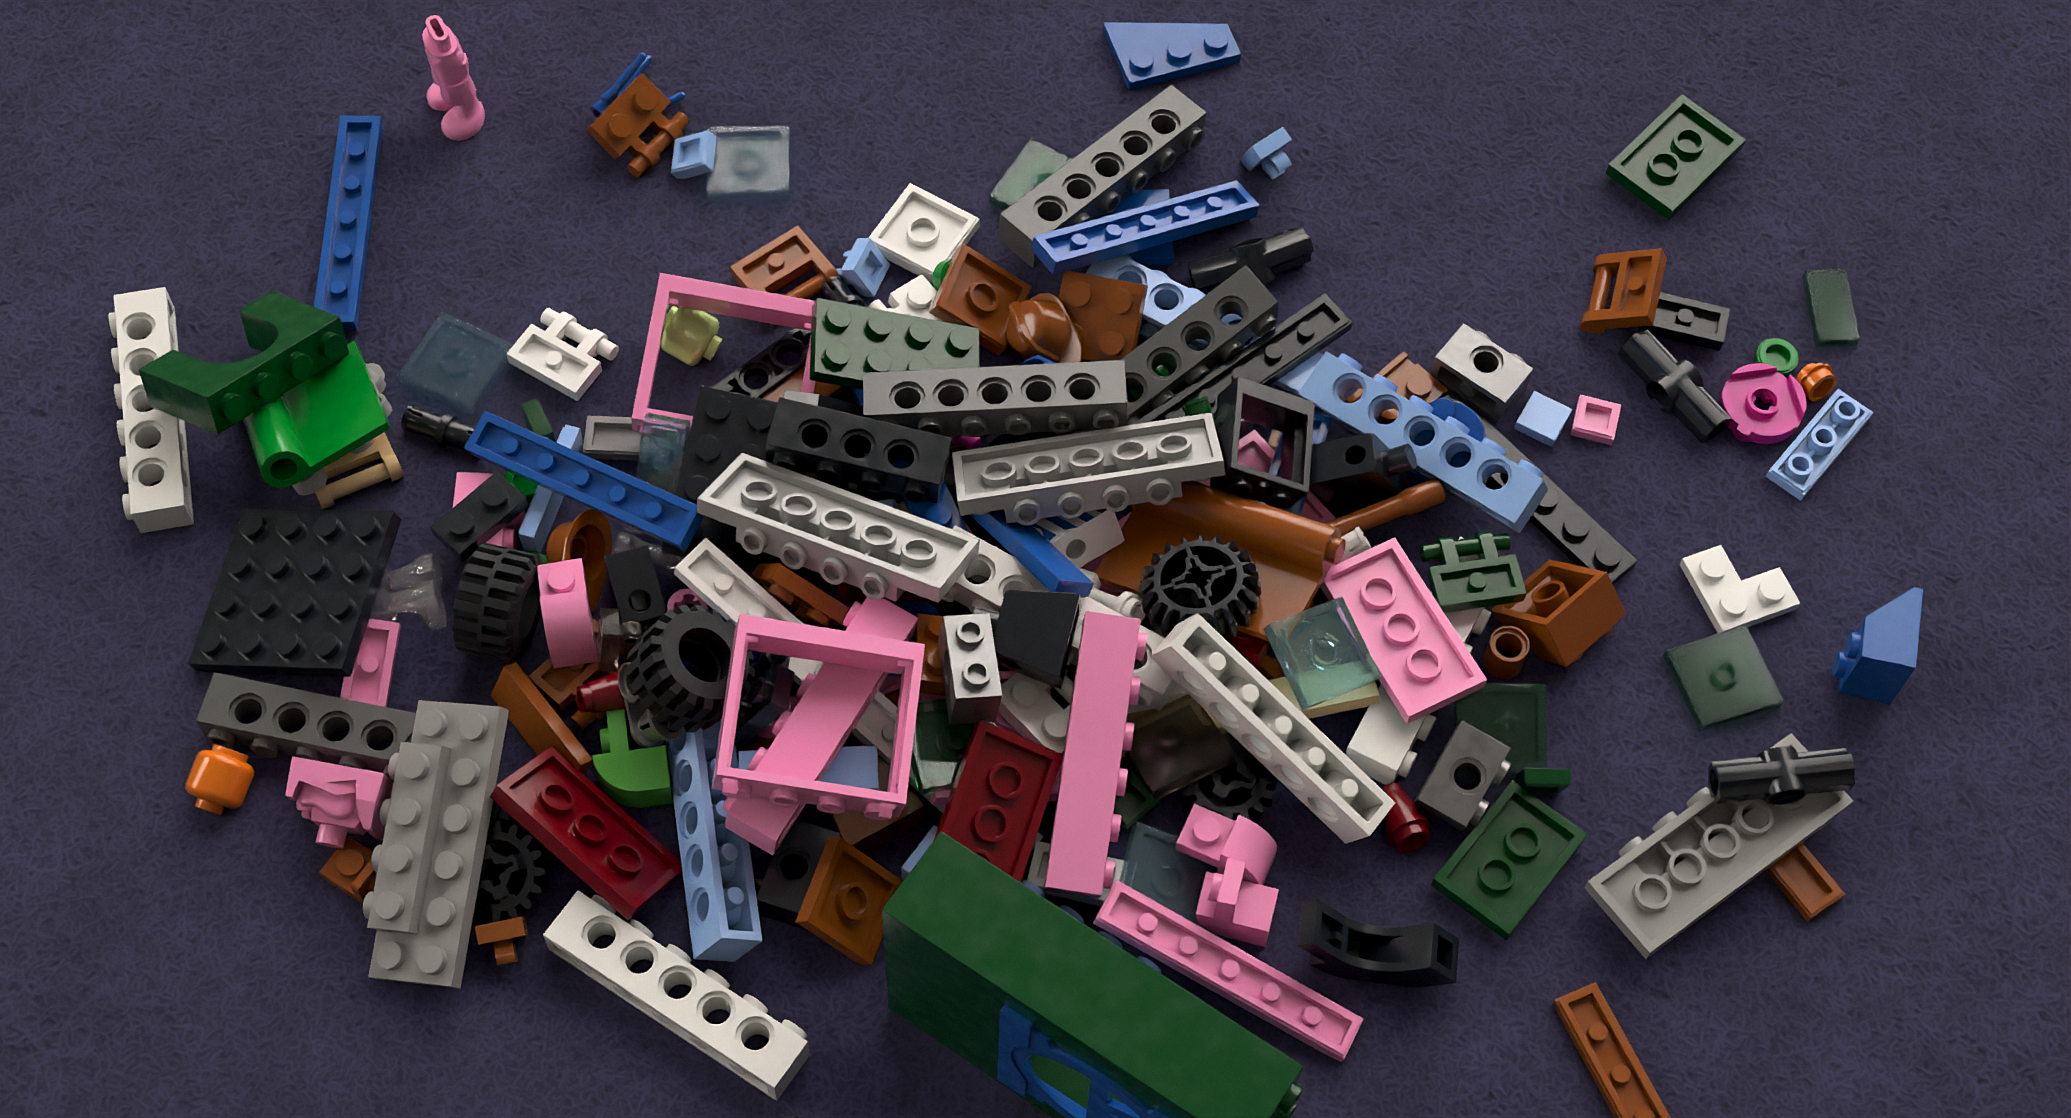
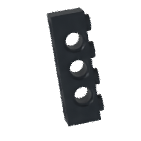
(843, 432)

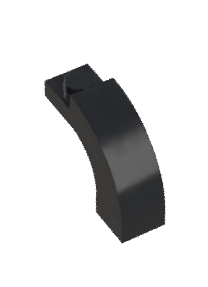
(1377, 954)

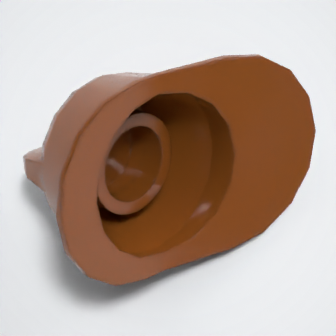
(1043, 329)
(588, 539)

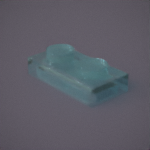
(662, 450)

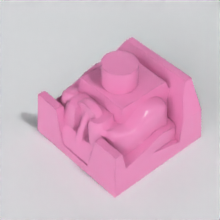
(338, 799)

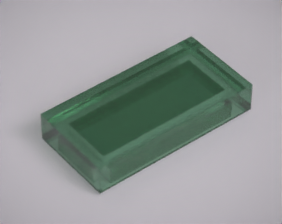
(1830, 308)

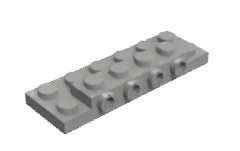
(1088, 470)
(836, 532)
(434, 843)
(1703, 859)

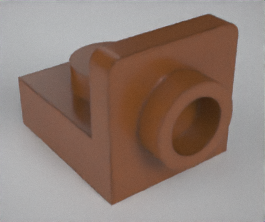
(351, 870)

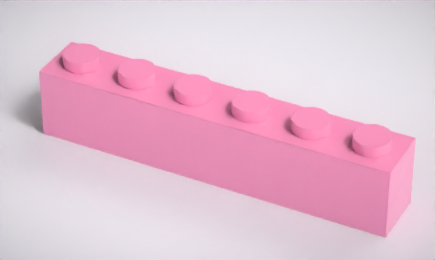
(817, 726)
(1093, 755)

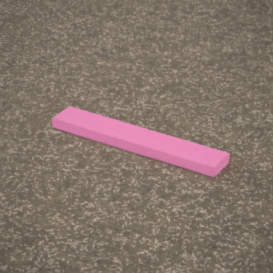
(1228, 971)

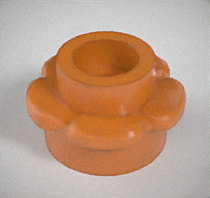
(1816, 377)

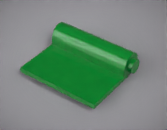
(316, 421)

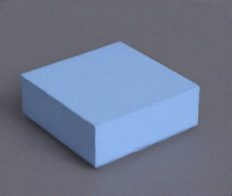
(693, 155)
(1543, 419)

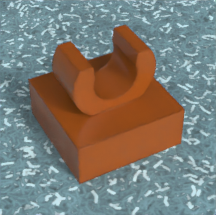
(502, 936)

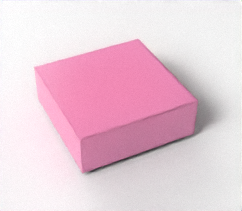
(1595, 419)

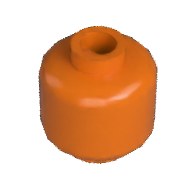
(219, 779)

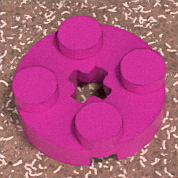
(1760, 425)

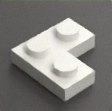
(1732, 601)

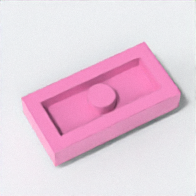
(374, 664)

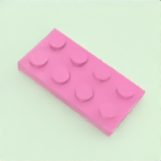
(1404, 630)

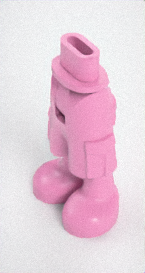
(452, 83)

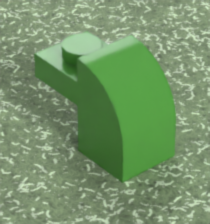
(628, 775)

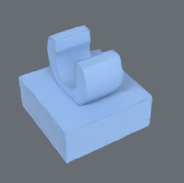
(1269, 154)
(864, 267)

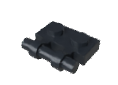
(766, 698)

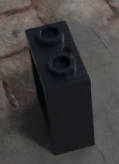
(1276, 411)

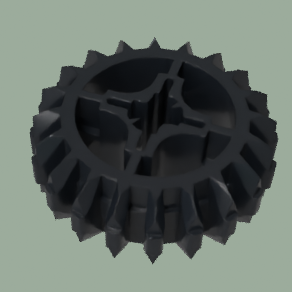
(1219, 570)

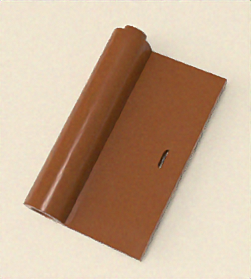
(1285, 547)

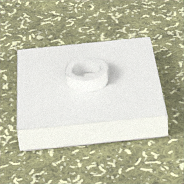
(922, 231)

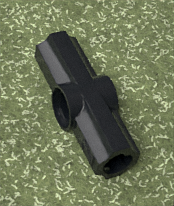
(1675, 386)
(1781, 775)

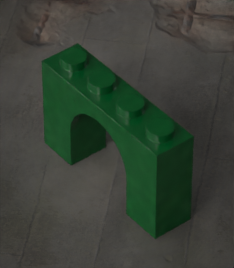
(215, 396)

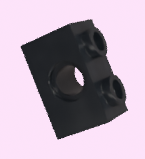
(783, 897)

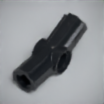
(1260, 255)

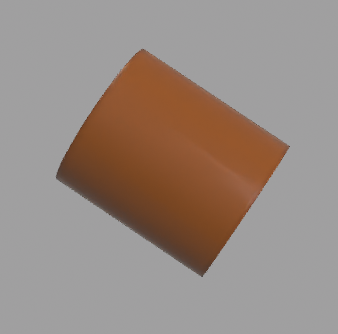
(1510, 639)

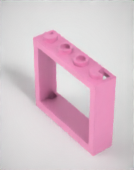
(720, 300)
(830, 647)

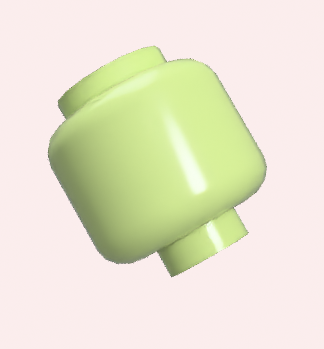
(690, 335)

